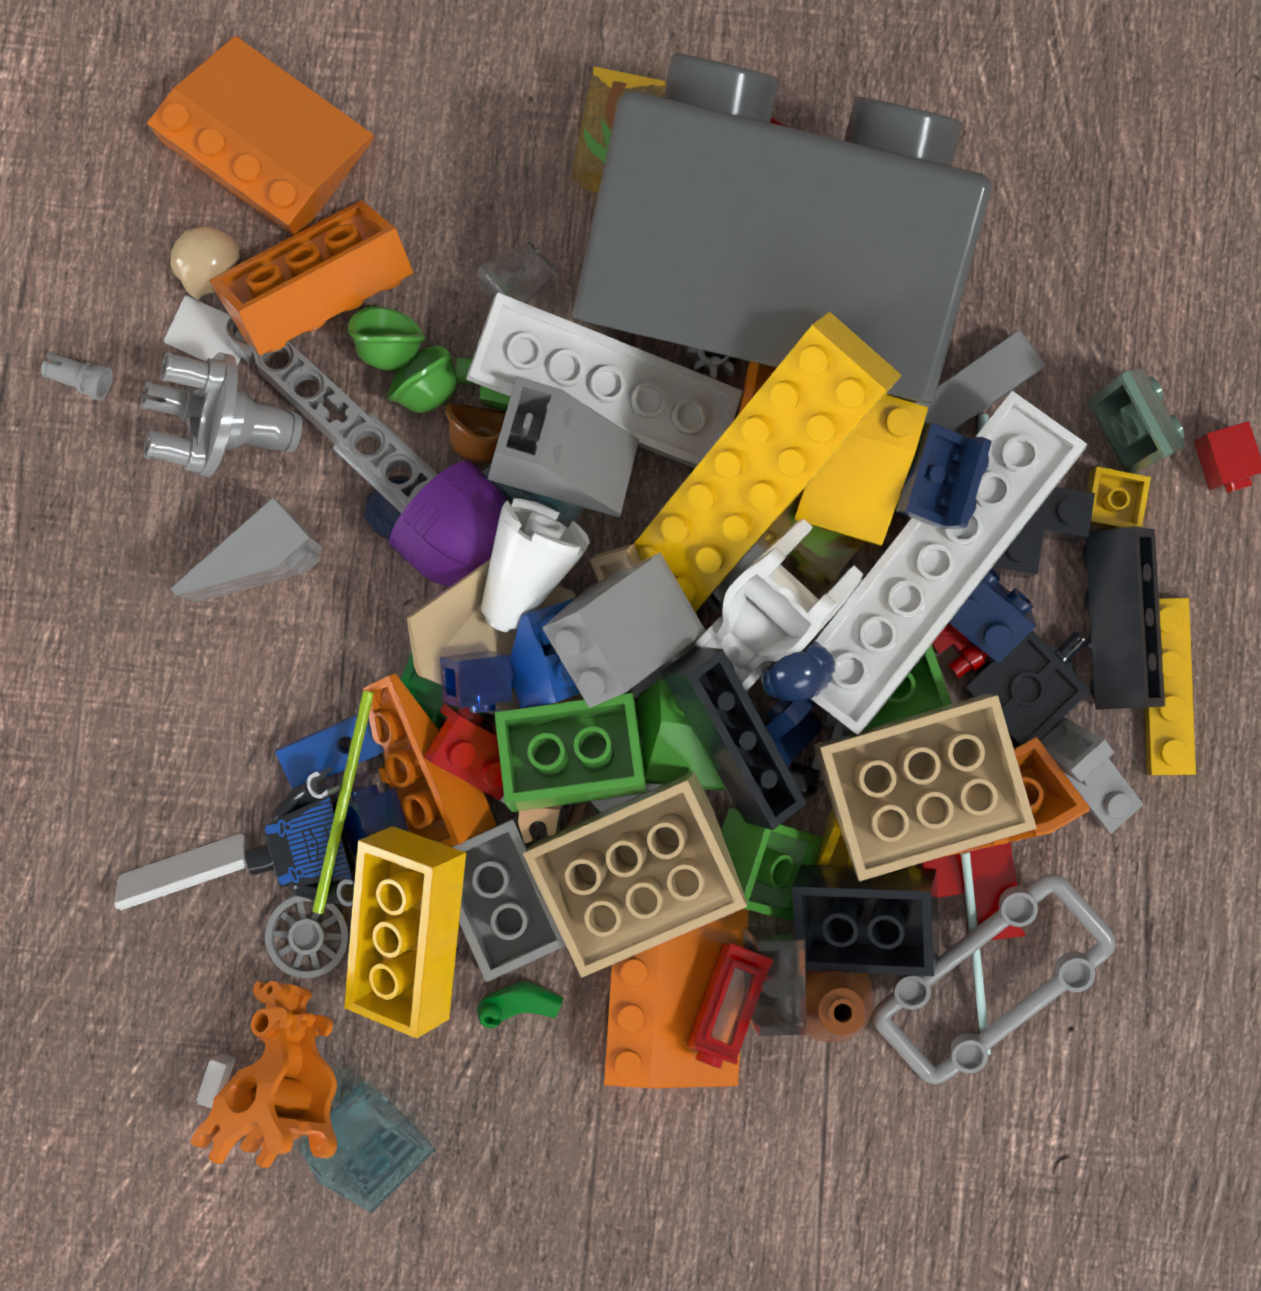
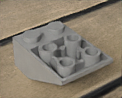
(563, 449)

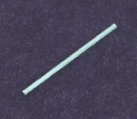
(976, 956)

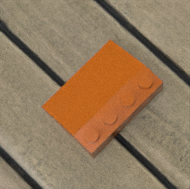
(261, 134)
(656, 1006)

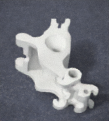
(771, 611)

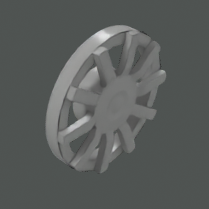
(306, 938)

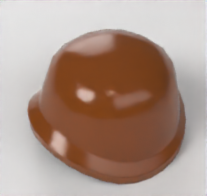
(474, 431)

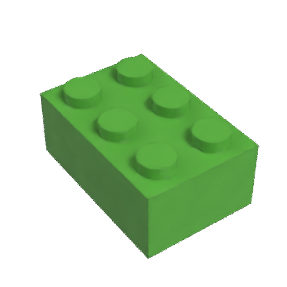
(570, 753)

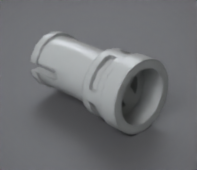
(86, 378)

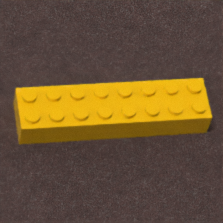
(767, 456)

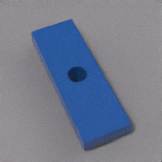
(323, 750)

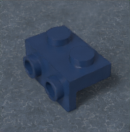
(944, 477)
(995, 617)
(792, 727)

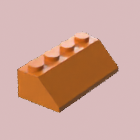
(312, 277)

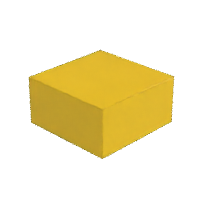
(1118, 498)

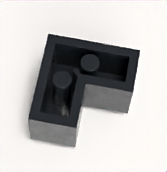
(1061, 517)

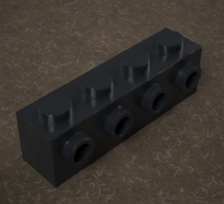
(1124, 619)
(734, 736)

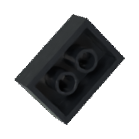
(867, 924)

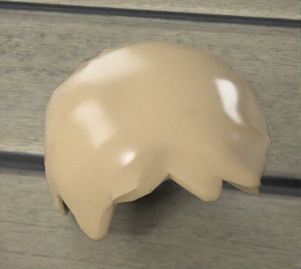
(202, 255)

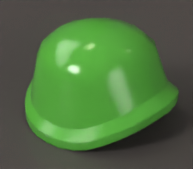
(385, 337)
(425, 382)

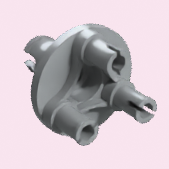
(215, 413)

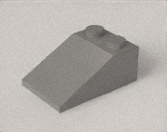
(261, 551)

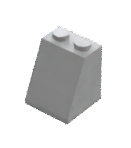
(623, 629)

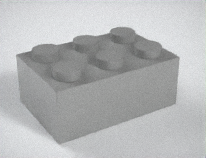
(502, 903)

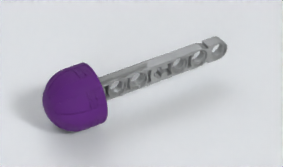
(447, 519)

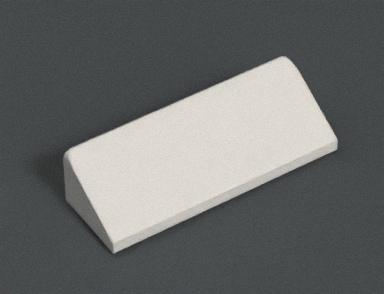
(181, 871)

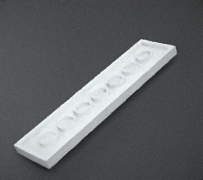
(935, 570)

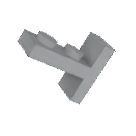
(1088, 767)

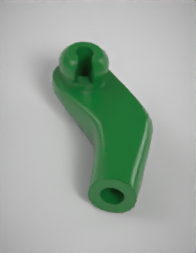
(517, 999)

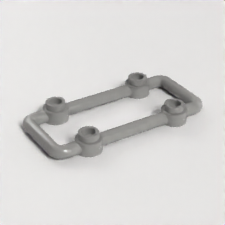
(1016, 908)

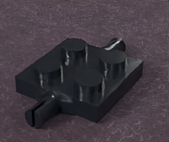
(1033, 685)

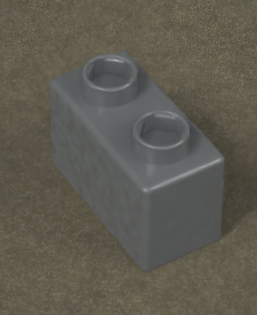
(756, 230)

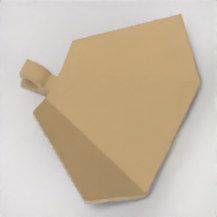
(457, 626)

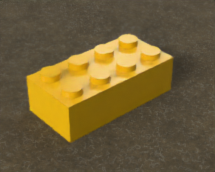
(404, 930)

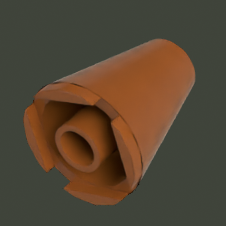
(830, 989)

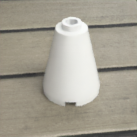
(527, 561)

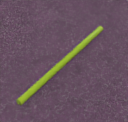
(343, 801)

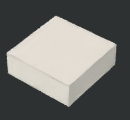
(215, 1078)

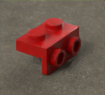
(468, 750)

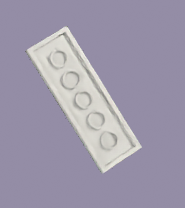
(649, 397)

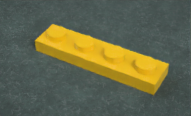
(1171, 728)

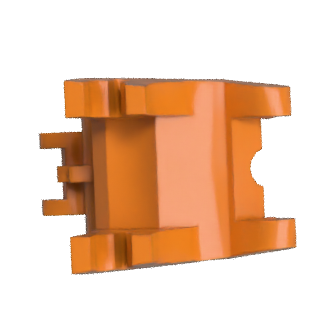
(282, 1092)

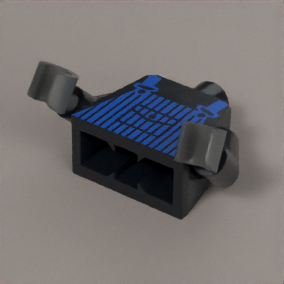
(299, 843)

